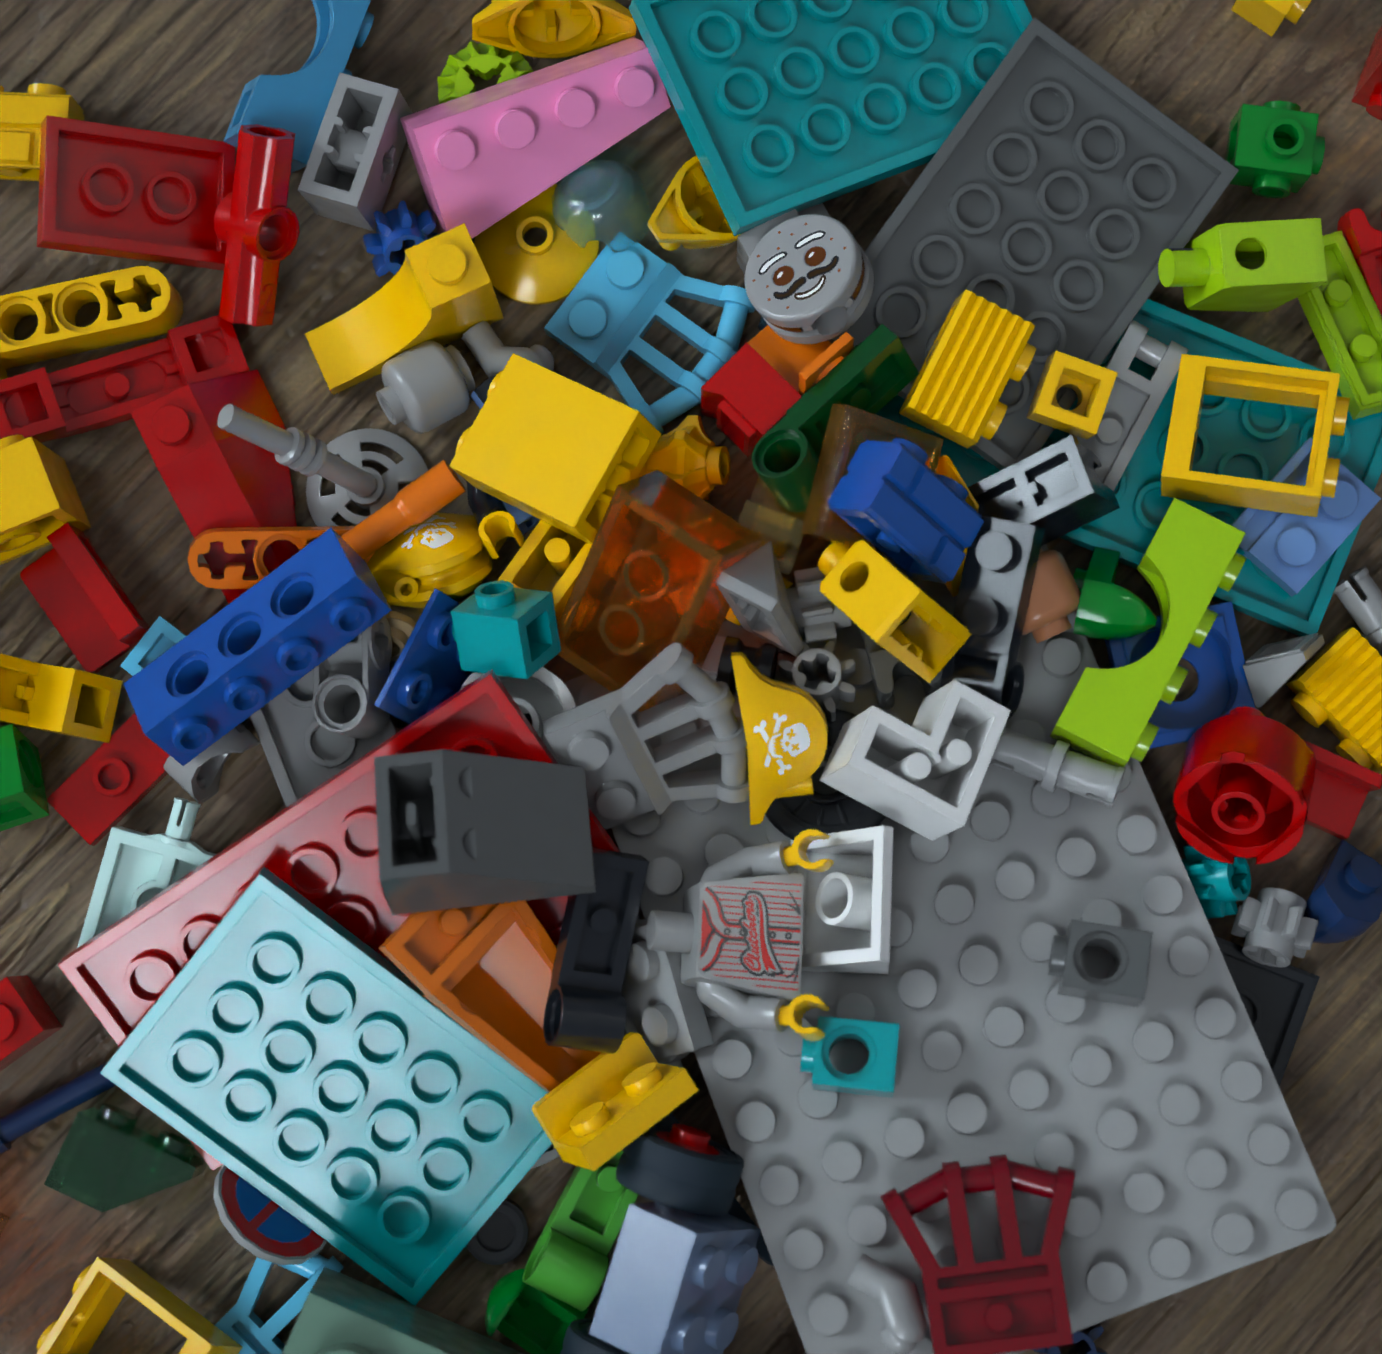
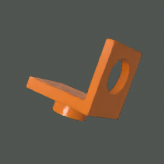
(801, 363)

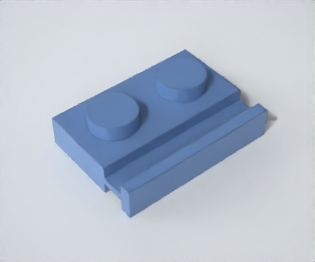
(1296, 546)

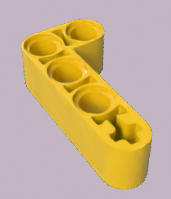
(58, 305)

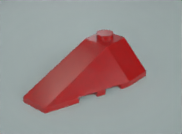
(216, 474)

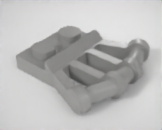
(613, 743)

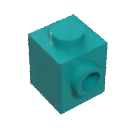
(506, 630)

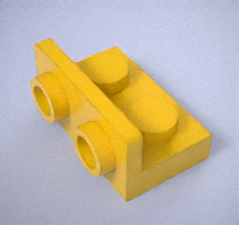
(611, 1103)

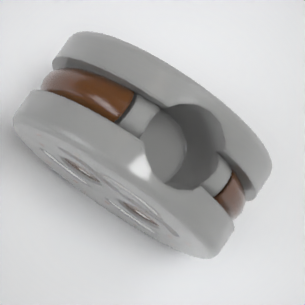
(809, 279)

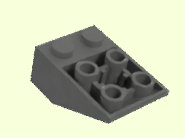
(479, 830)

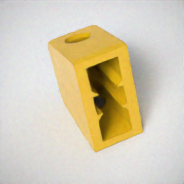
(880, 598)

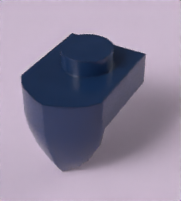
(1345, 895)

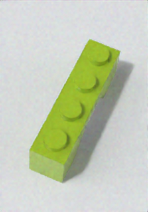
(1184, 567)

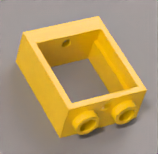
(1257, 383)
(97, 1296)

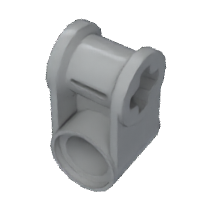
(358, 668)

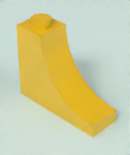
(431, 297)

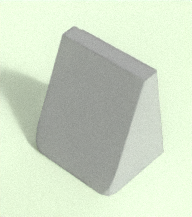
(1276, 663)

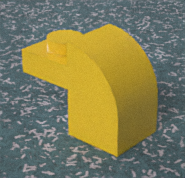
(57, 699)

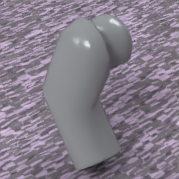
(898, 1300)

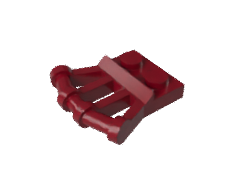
(998, 1302)

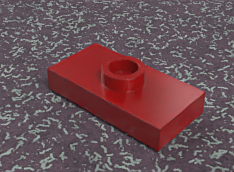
(110, 782)

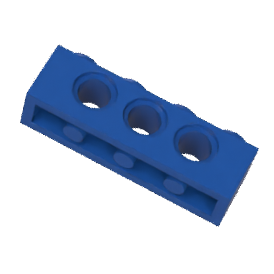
(256, 647)

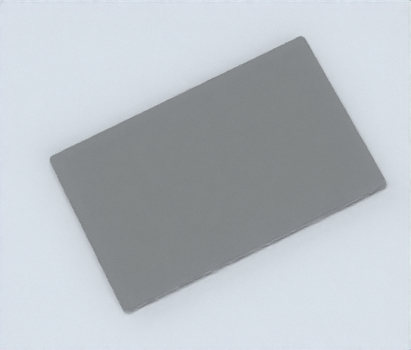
(1154, 1105)

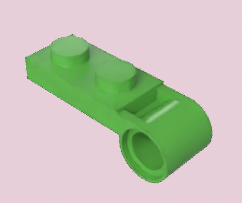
(579, 1233)

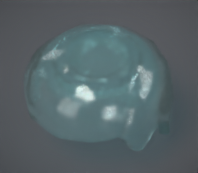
(603, 204)

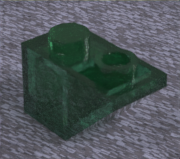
(115, 1163)

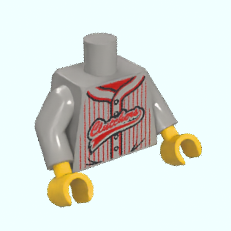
(746, 936)

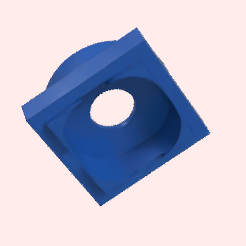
(1219, 673)

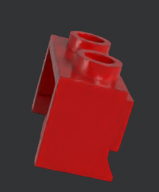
(747, 398)

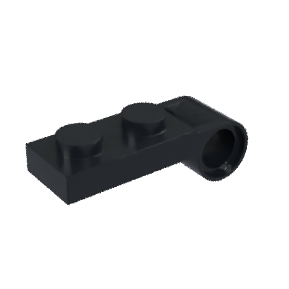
(994, 609)
(592, 957)

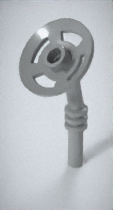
(318, 460)

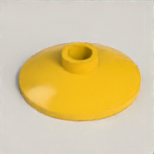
(533, 272)

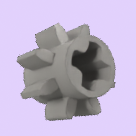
(813, 611)
(823, 661)
(1274, 927)

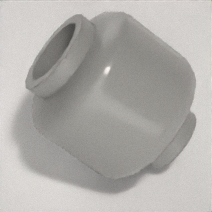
(425, 386)

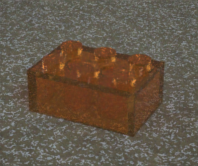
(650, 583)

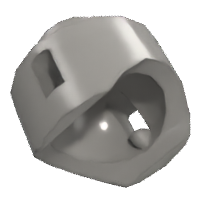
(202, 774)

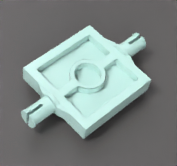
(142, 866)

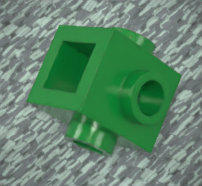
(1274, 148)

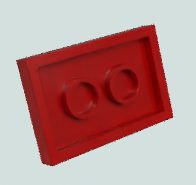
(132, 192)

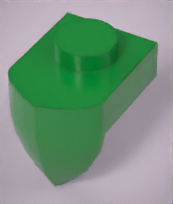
(1106, 608)
(528, 1315)

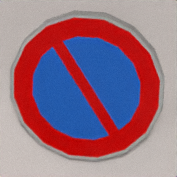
(261, 1223)

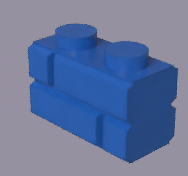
(907, 509)

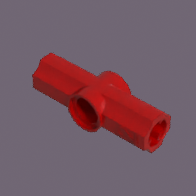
(256, 225)

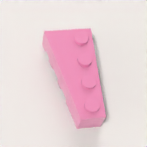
(521, 136)

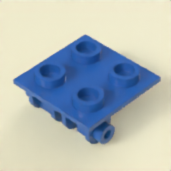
(427, 666)

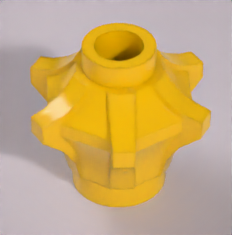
(690, 458)

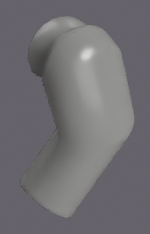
(494, 356)

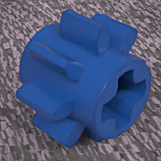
(391, 231)

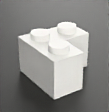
(922, 771)

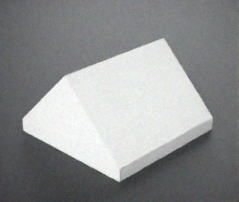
(849, 903)

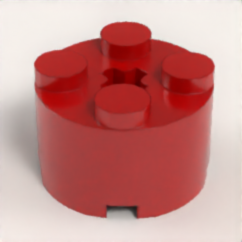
(1244, 788)

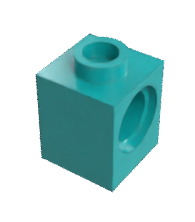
(875, 1078)

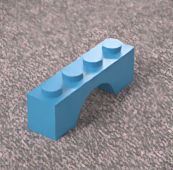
(301, 98)

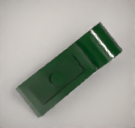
(863, 379)

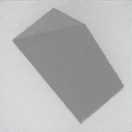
(761, 600)

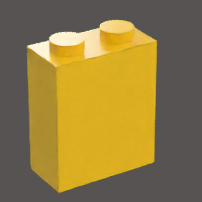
(553, 447)

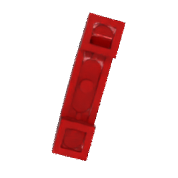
(112, 386)

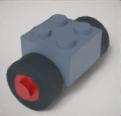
(677, 1257)

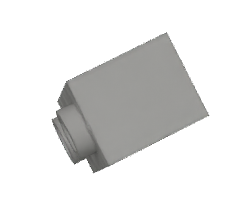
(355, 152)

